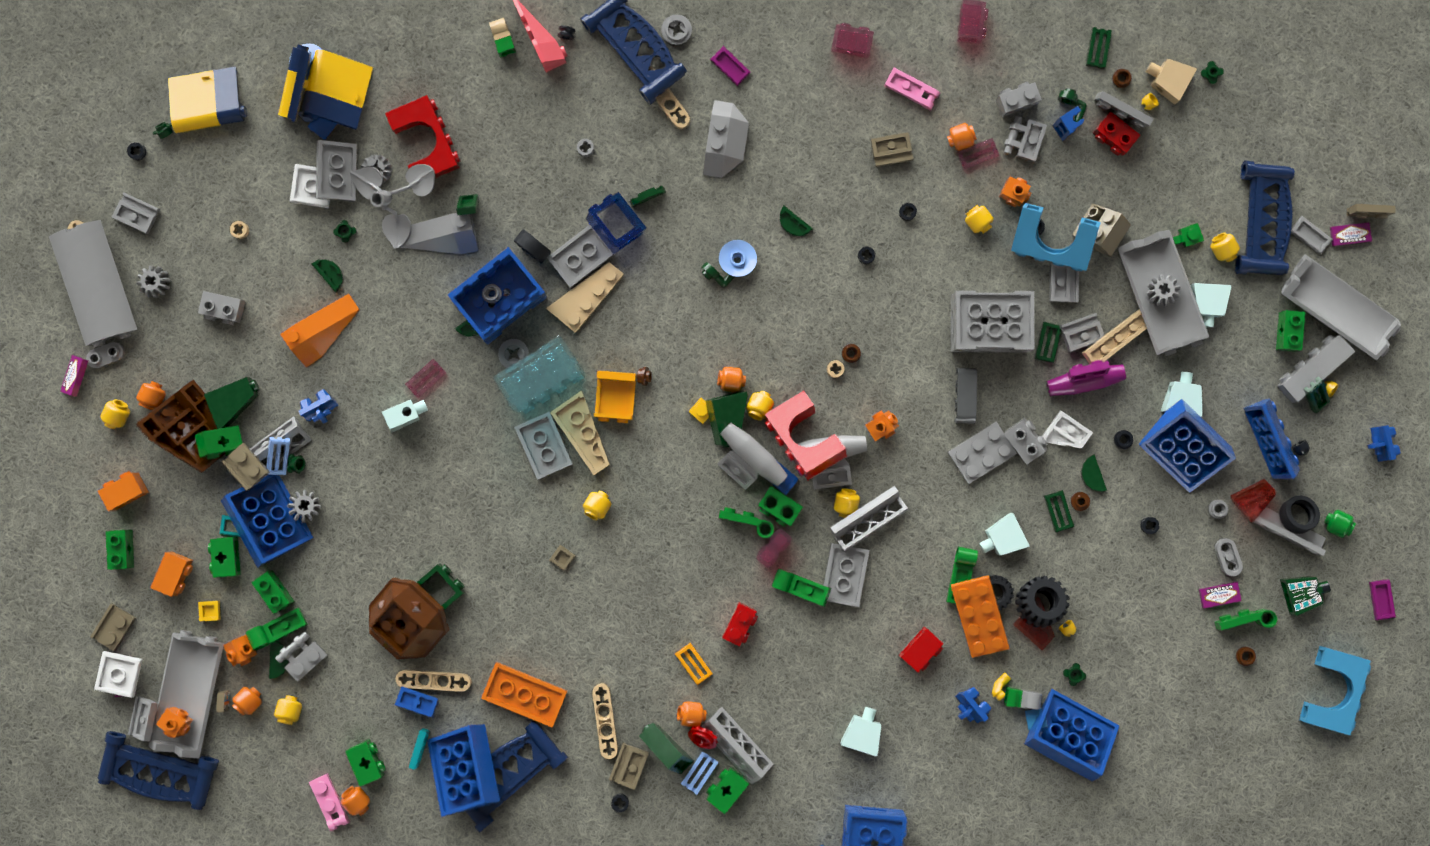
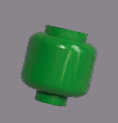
(1340, 523)

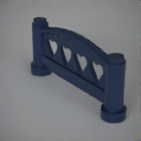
(654, 81)
(1256, 259)
(543, 752)
(198, 775)

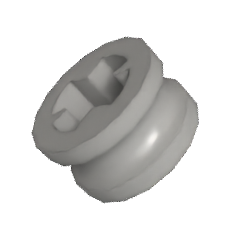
(590, 150)

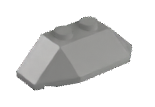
(725, 139)

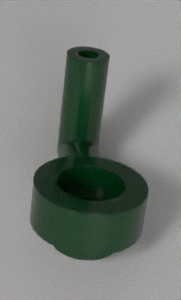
(1070, 97)
(710, 272)

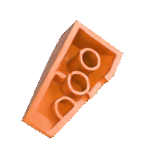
(317, 332)

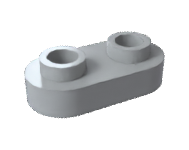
(104, 355)
(1228, 556)

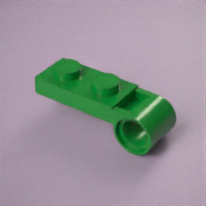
(747, 518)
(962, 568)
(801, 587)
(1245, 616)
(276, 629)

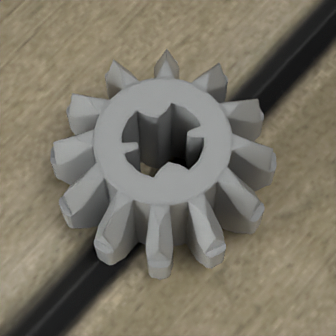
(157, 288)
(1170, 288)
(297, 504)

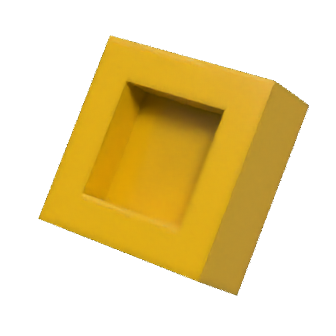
(700, 411)
(209, 610)

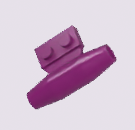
(1086, 378)

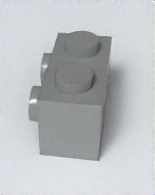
(1018, 99)
(221, 307)
(1026, 440)

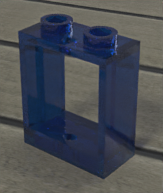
(604, 233)

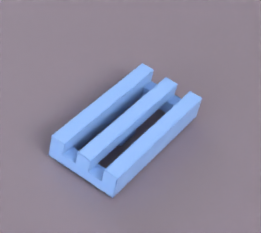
(278, 441)
(708, 759)

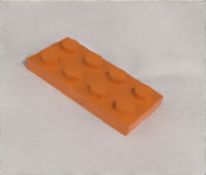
(980, 616)
(524, 694)

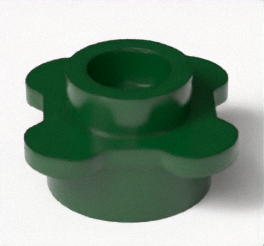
(1206, 73)
(163, 130)
(338, 231)
(296, 464)
(1080, 675)

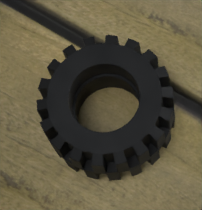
(1055, 595)

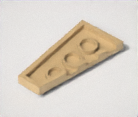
(581, 431)

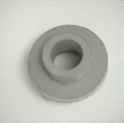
(487, 289)
(1224, 509)

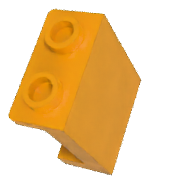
(615, 396)

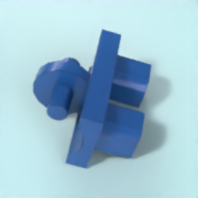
(318, 409)
(1383, 444)
(969, 708)

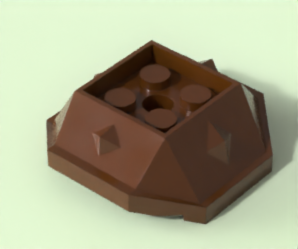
(422, 615)

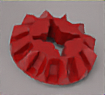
(702, 737)

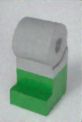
(1022, 698)

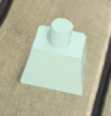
(1211, 300)
(1184, 390)
(395, 418)
(1004, 536)
(863, 733)

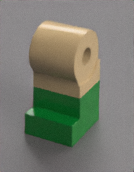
(502, 38)

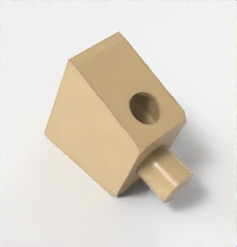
(1171, 78)

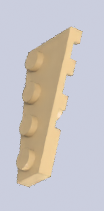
(583, 299)

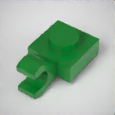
(1189, 235)

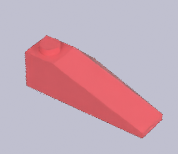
(545, 45)

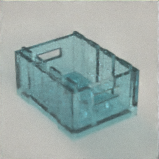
(539, 375)

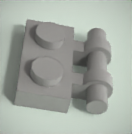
(1031, 139)
(305, 661)

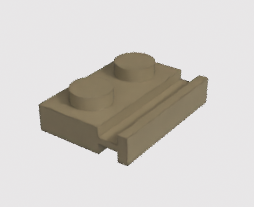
(892, 149)
(1371, 210)
(245, 466)
(113, 627)
(628, 766)

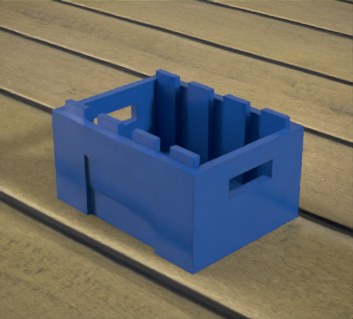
(506, 273)
(867, 824)

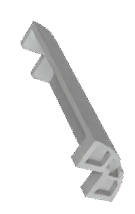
(93, 283)
(1341, 307)
(1179, 322)
(189, 686)

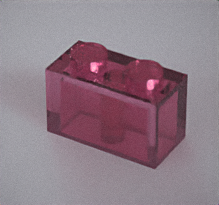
(971, 21)
(852, 40)

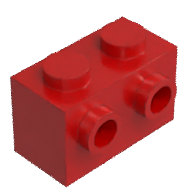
(1116, 134)
(739, 623)
(921, 649)

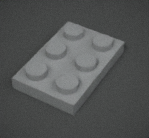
(1123, 110)
(333, 171)
(580, 256)
(543, 445)
(982, 452)
(846, 574)

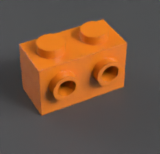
(123, 491)
(172, 574)

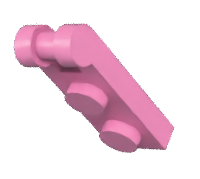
(911, 88)
(329, 801)

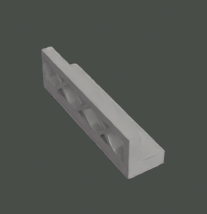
(286, 430)
(866, 512)
(1309, 541)
(734, 749)

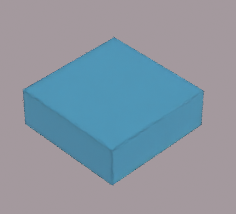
(1031, 716)

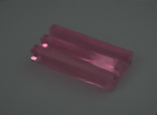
(993, 148)
(431, 383)

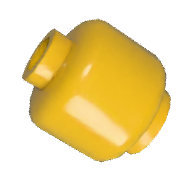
(979, 219)
(1225, 247)
(759, 405)
(115, 414)
(846, 502)
(596, 505)
(288, 710)

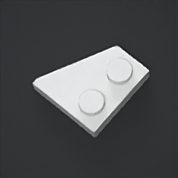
(1066, 432)

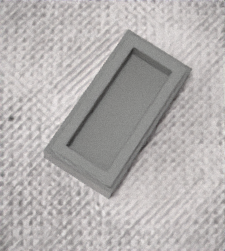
(1311, 235)

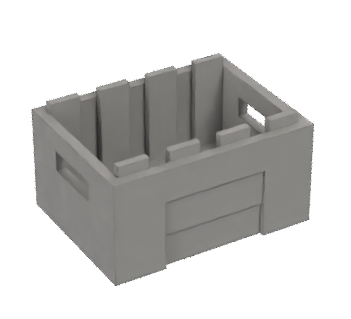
(971, 335)

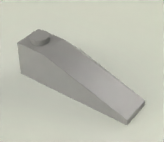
(444, 234)

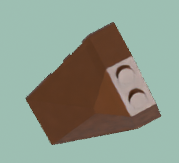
(177, 422)

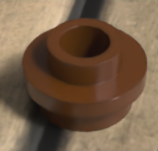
(1127, 75)
(855, 348)
(644, 376)
(1074, 501)
(1251, 656)

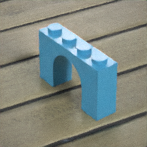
(1029, 243)
(1340, 717)

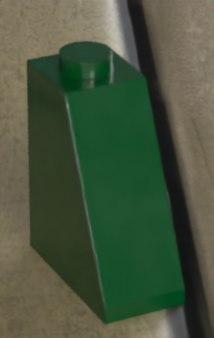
(231, 400)
(726, 410)
(666, 748)

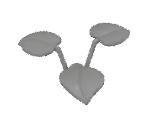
(368, 182)

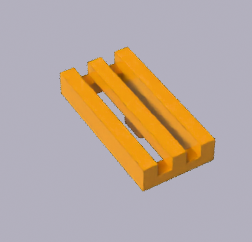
(684, 650)

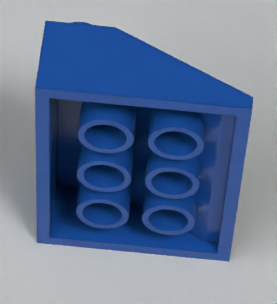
(1272, 439)
(1187, 446)
(265, 520)
(1073, 736)
(463, 770)

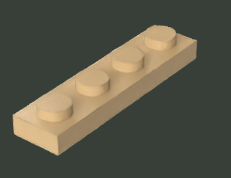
(1116, 338)

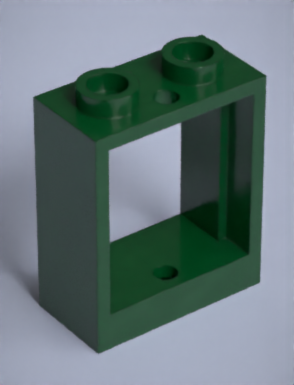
(445, 572)

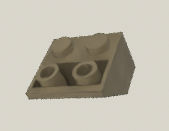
(1111, 230)

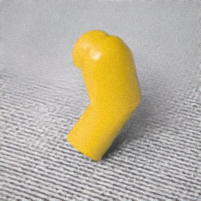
(998, 685)

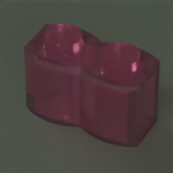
(777, 543)

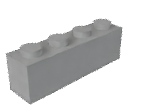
(1319, 364)

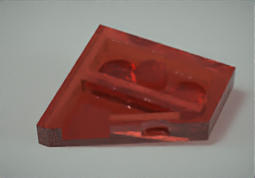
(1254, 499)
(1039, 636)

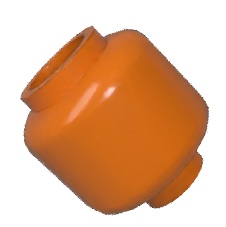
(961, 136)
(731, 379)
(150, 395)
(247, 700)
(691, 714)
(355, 801)

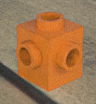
(1009, 191)
(882, 425)
(239, 651)
(175, 722)

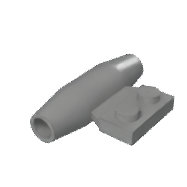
(748, 459)
(839, 473)

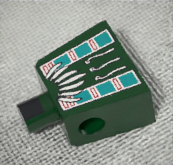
(1303, 593)

